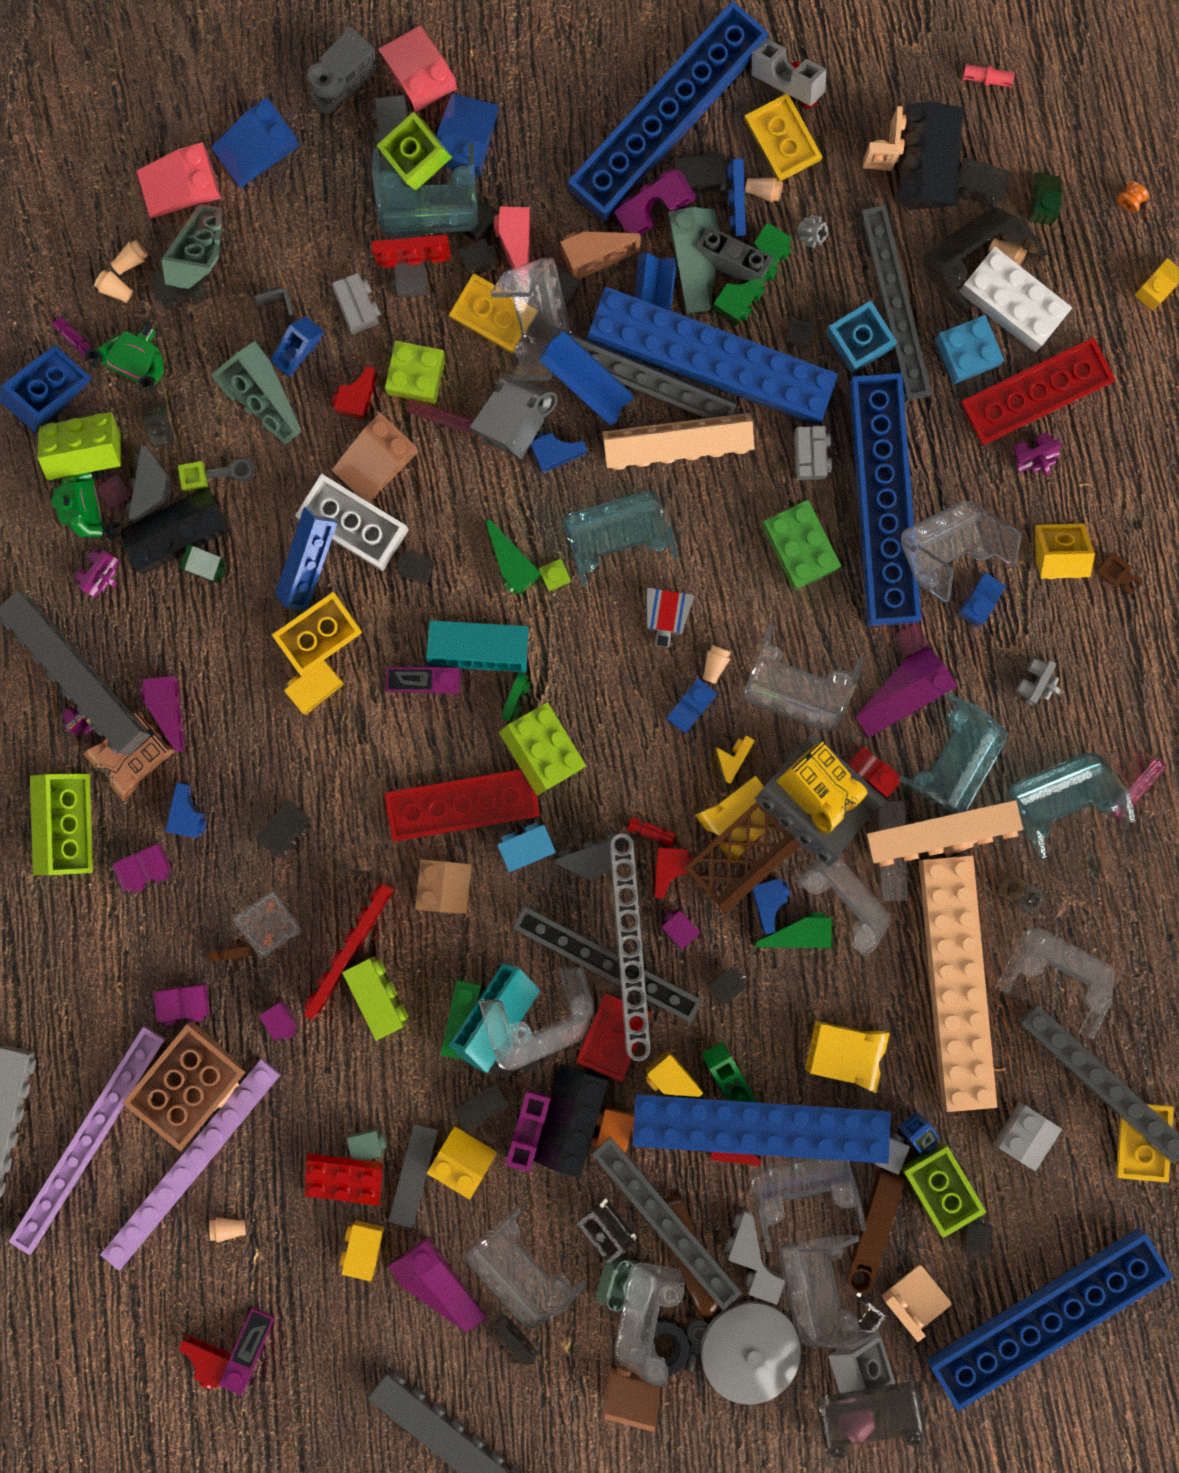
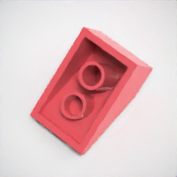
(418, 68)
(178, 181)
(514, 230)

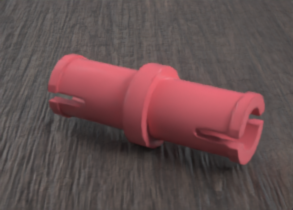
(988, 75)

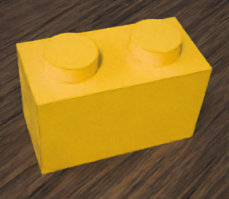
(313, 687)
(362, 1250)

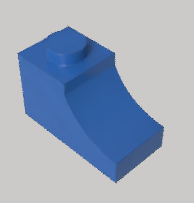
(296, 345)
(553, 452)
(981, 600)
(691, 706)
(183, 816)
(768, 898)

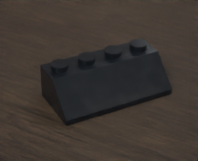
(931, 155)
(170, 530)
(570, 1120)

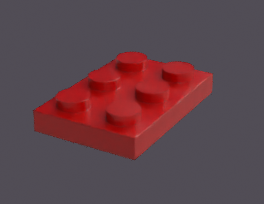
(411, 250)
(605, 1041)
(343, 1179)

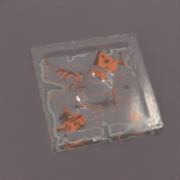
(267, 924)

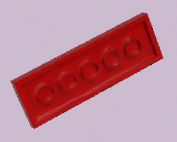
(1037, 391)
(460, 805)
(344, 957)

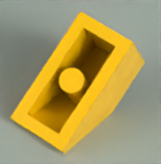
(1159, 285)

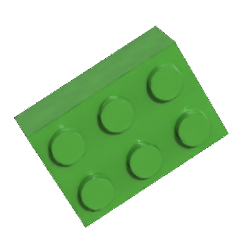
(801, 545)

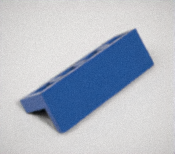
(655, 280)
(585, 377)
(305, 560)

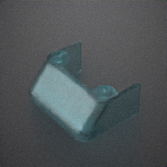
(429, 207)
(617, 527)
(964, 759)
(1065, 790)

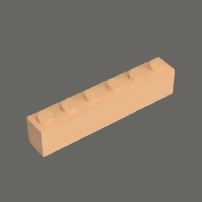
(678, 441)
(945, 831)

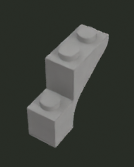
(744, 1250)

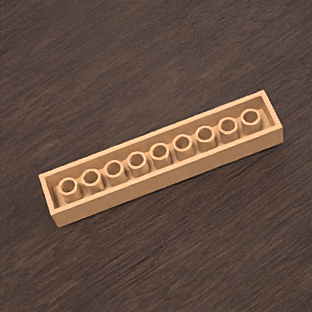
(957, 983)

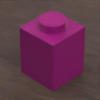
(679, 928)
(279, 1021)

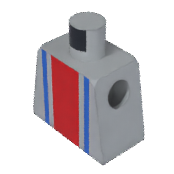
(666, 613)

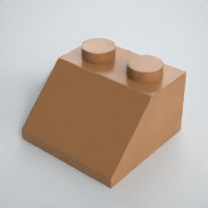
(443, 886)

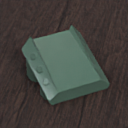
(614, 1282)

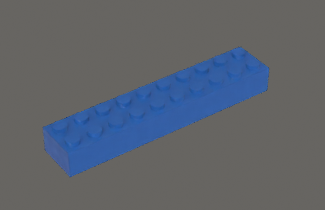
(667, 112)
(711, 356)
(883, 498)
(761, 1128)
(1049, 1318)

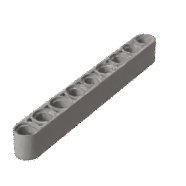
(625, 959)

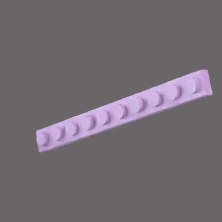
(86, 1140)
(190, 1164)

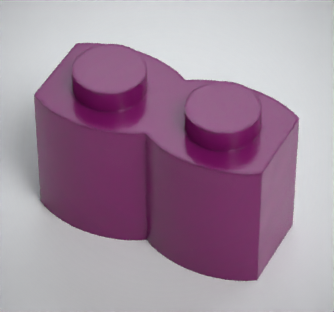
(142, 868)
(181, 1003)

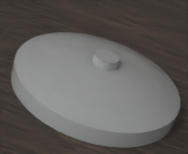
(750, 1352)

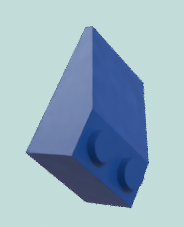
(464, 123)
(255, 143)
(43, 388)

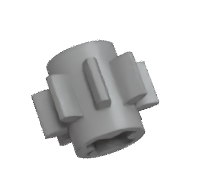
(812, 231)

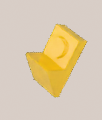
(731, 764)

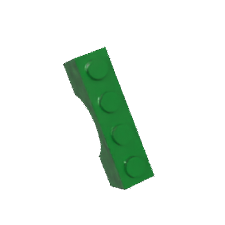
(736, 299)

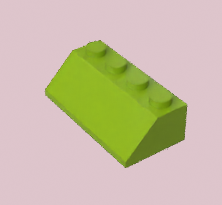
(61, 824)

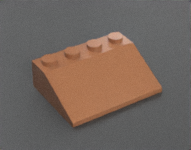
(184, 1086)

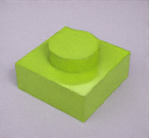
(192, 476)
(555, 575)

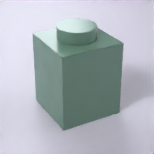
(367, 1144)

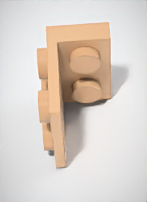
(884, 154)
(916, 1301)

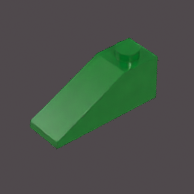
(514, 566)
(806, 932)
(727, 1074)

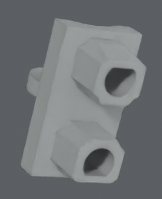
(1043, 672)

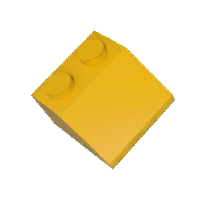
(1063, 551)
(671, 1077)
(462, 1162)

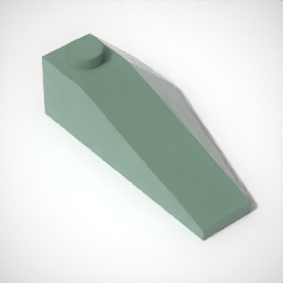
(194, 248)
(694, 270)
(255, 385)

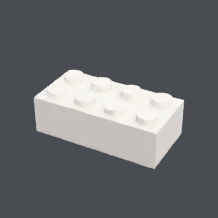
(1015, 299)
(359, 526)

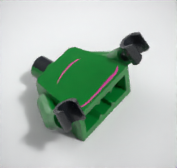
(131, 357)
(79, 506)

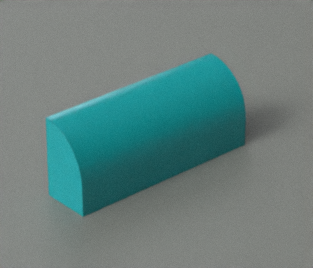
(477, 646)
(516, 993)

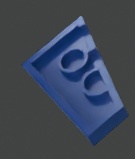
(736, 196)

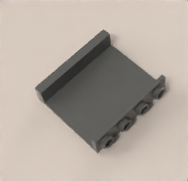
(793, 818)

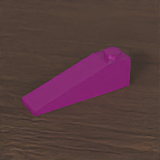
(909, 688)
(433, 1281)

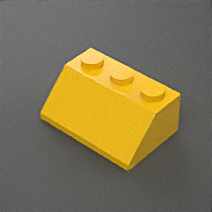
(317, 633)

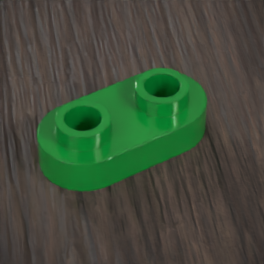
(519, 688)

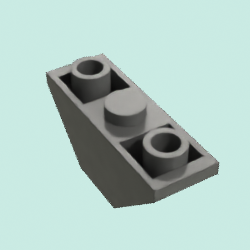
(733, 256)
(148, 486)
(592, 859)

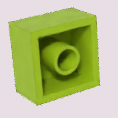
(414, 151)
(415, 372)

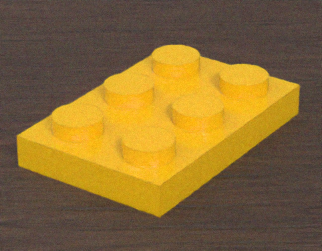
(783, 137)
(487, 315)
(1137, 1157)

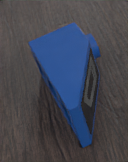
(919, 1133)

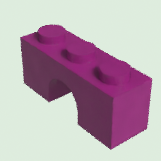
(636, 212)
(528, 1130)

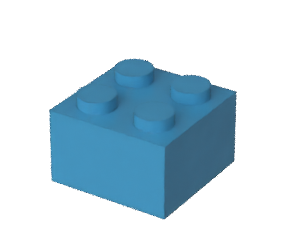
(861, 337)
(969, 349)
(527, 847)

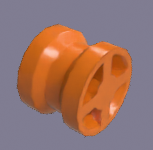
(1132, 197)

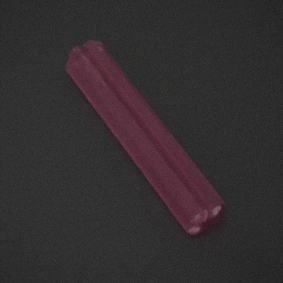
(440, 416)
(1142, 784)

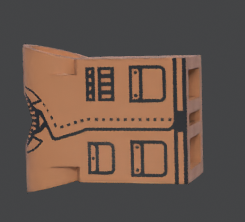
(127, 771)

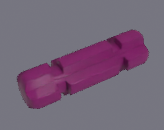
(71, 335)

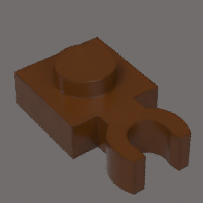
(1116, 571)
(236, 950)

